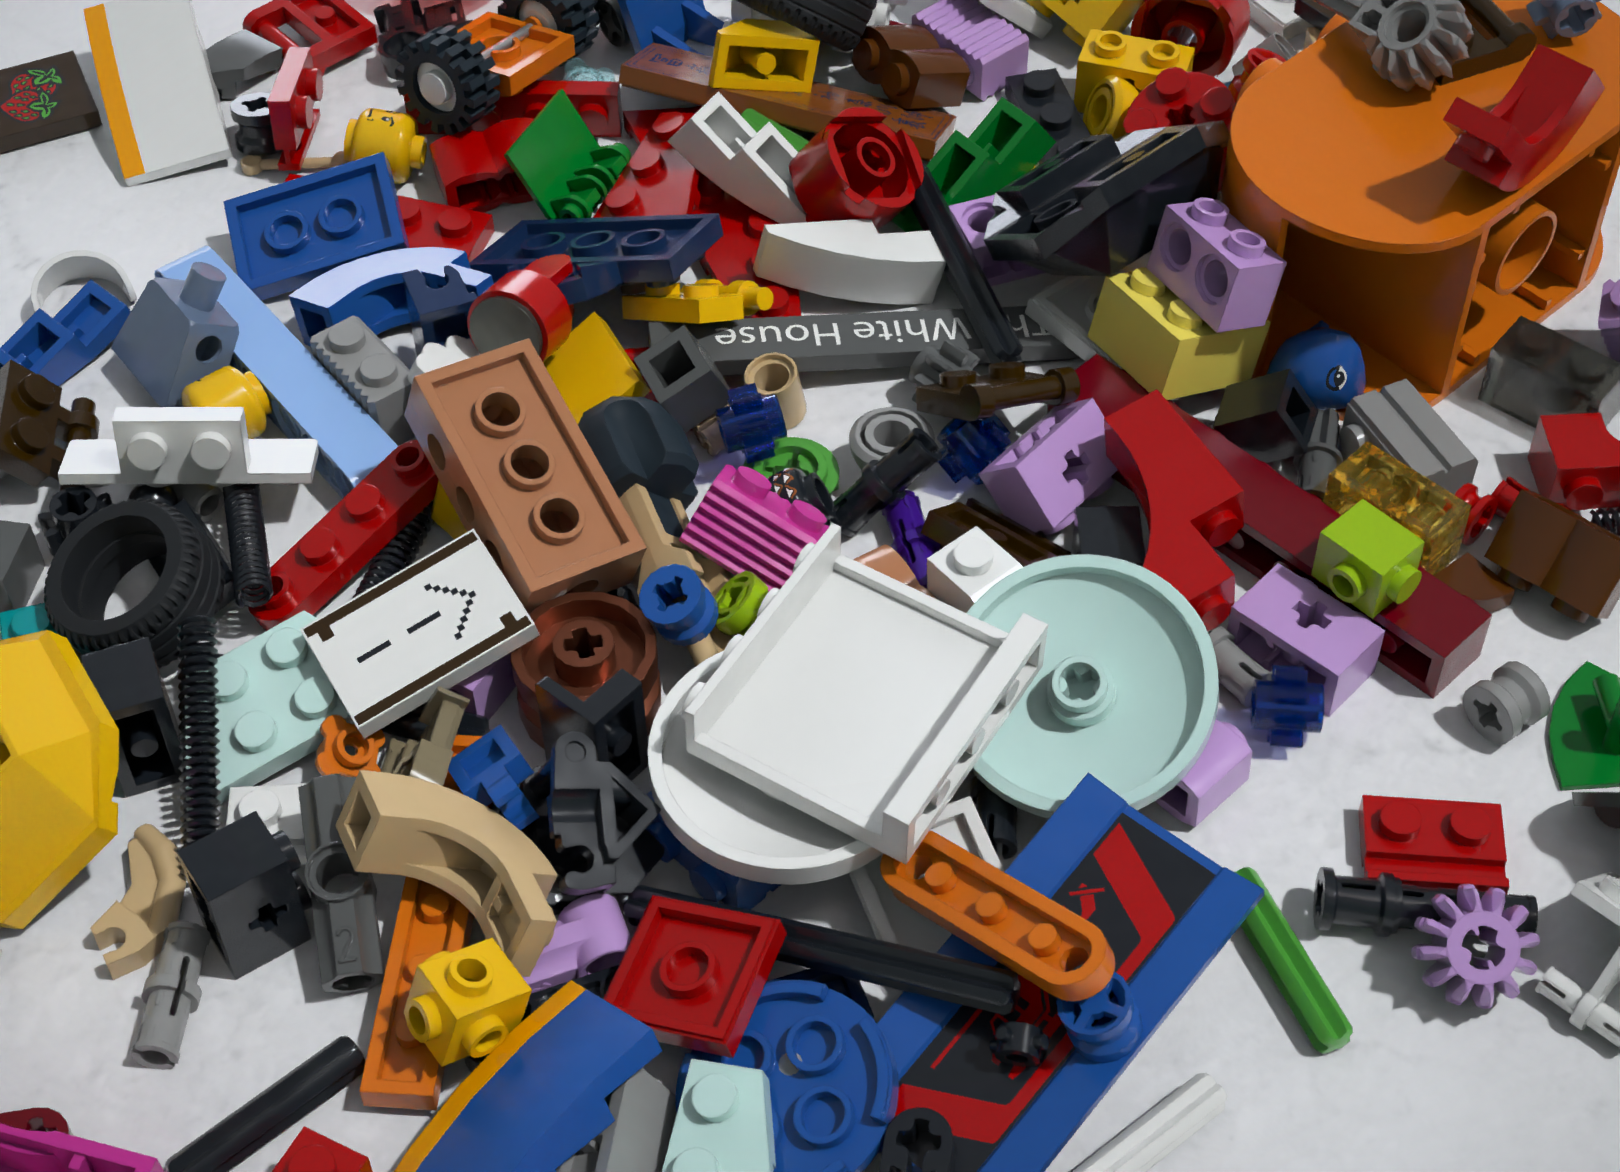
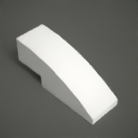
(741, 160)
(851, 261)

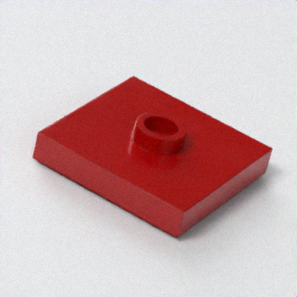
(696, 973)

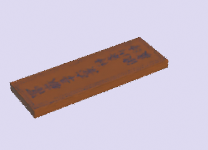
(686, 78)

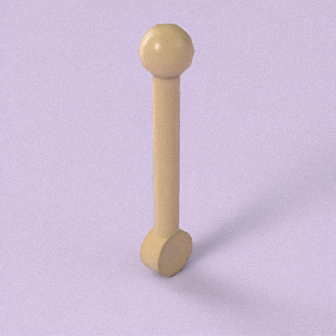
(254, 164)

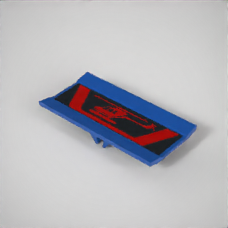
(1165, 922)

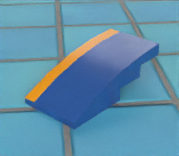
(538, 1090)

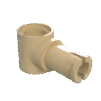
(771, 374)

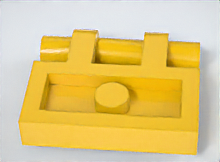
(698, 302)

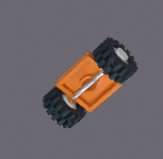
(462, 72)

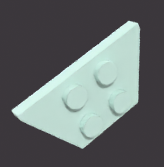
(269, 705)

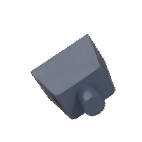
(177, 333)

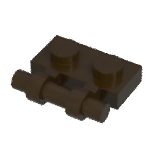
(33, 419)

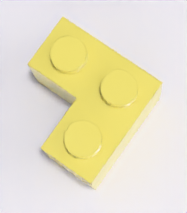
(1166, 341)

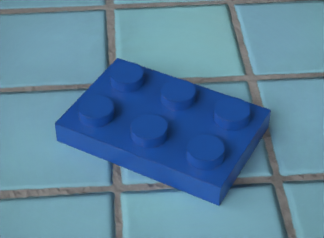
(314, 225)

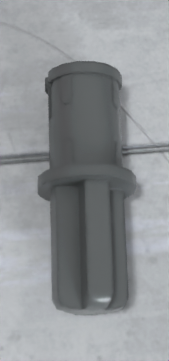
(1321, 454)

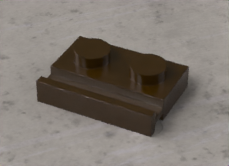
(956, 519)

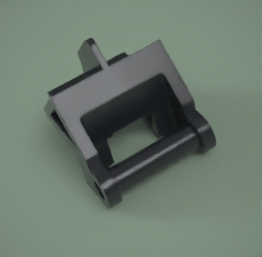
(590, 822)

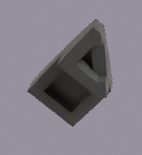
(240, 59)

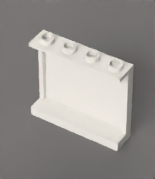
(860, 698)

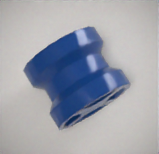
(683, 621)
(1109, 1040)

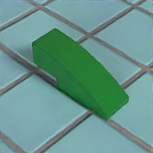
(993, 156)

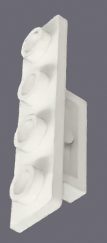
(186, 448)

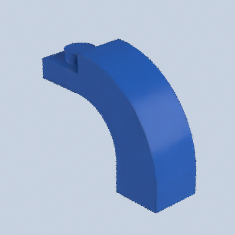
(375, 288)

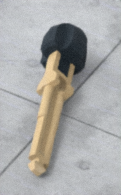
(654, 476)

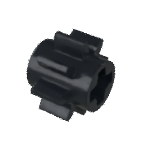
(67, 511)

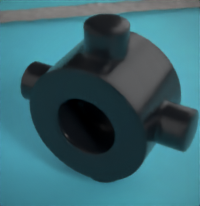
(1019, 1044)

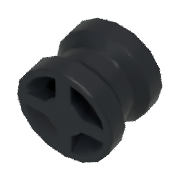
(254, 124)

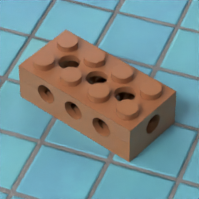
(523, 475)

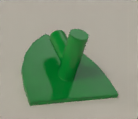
(1587, 730)

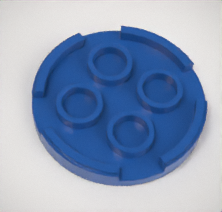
(846, 1085)

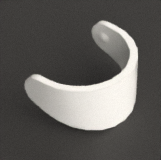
(74, 266)

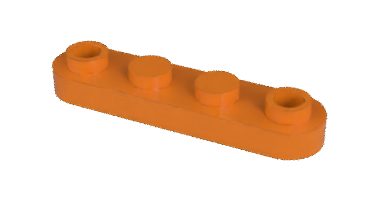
(1002, 918)

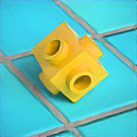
(466, 1001)

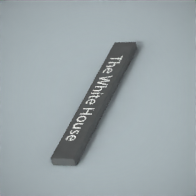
(855, 338)

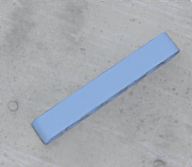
(301, 391)

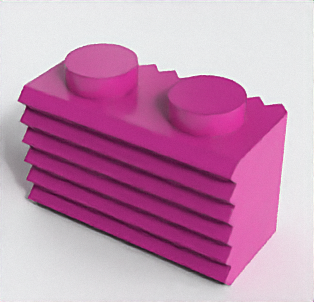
(751, 527)

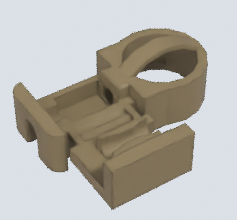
(432, 752)

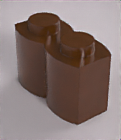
(911, 66)
(1560, 554)

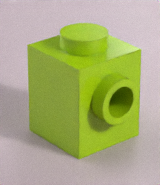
(1368, 559)

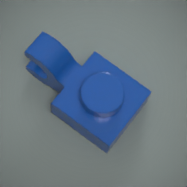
(492, 772)

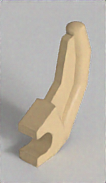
(147, 906)

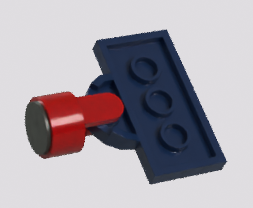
(560, 262)

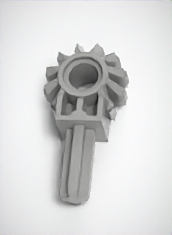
(1408, 38)

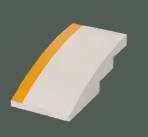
(156, 87)

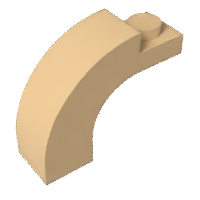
(459, 846)

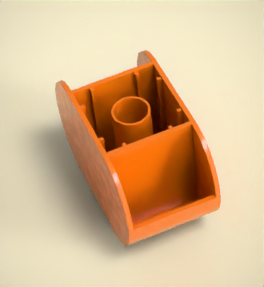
(1390, 234)

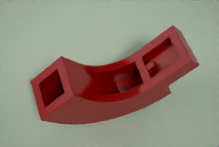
(1527, 125)

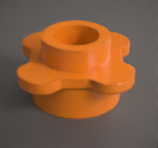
(331, 752)

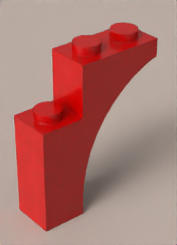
(1184, 498)

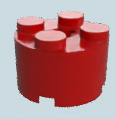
(1207, 25)
(1181, 100)
(857, 170)

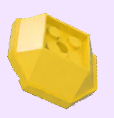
(53, 773)

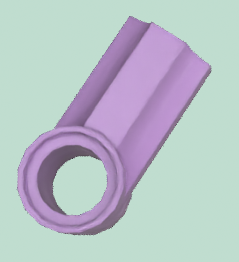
(584, 941)

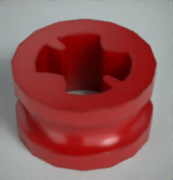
(1480, 514)

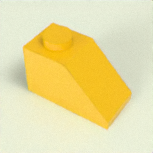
(764, 57)

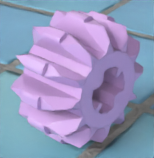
(1496, 931)

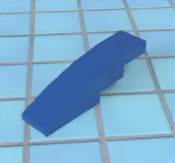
(71, 338)

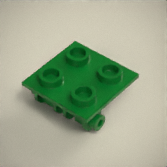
(564, 162)

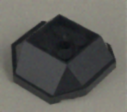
(1104, 198)

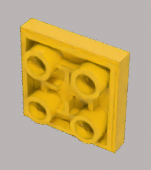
(593, 368)

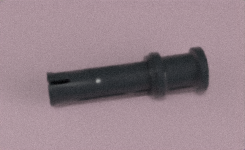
(1388, 903)

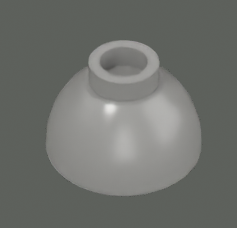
(881, 431)

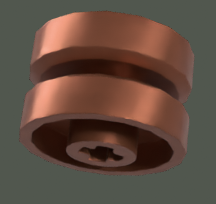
(581, 647)

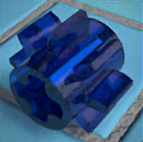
(751, 423)
(971, 446)
(1287, 706)

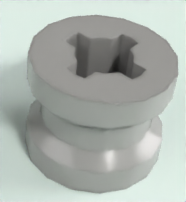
(1506, 702)

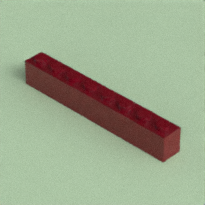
(1425, 637)

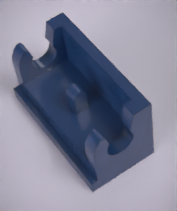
(437, 312)

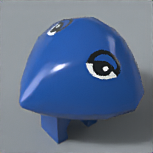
(1325, 364)

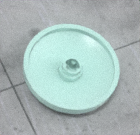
(1119, 689)

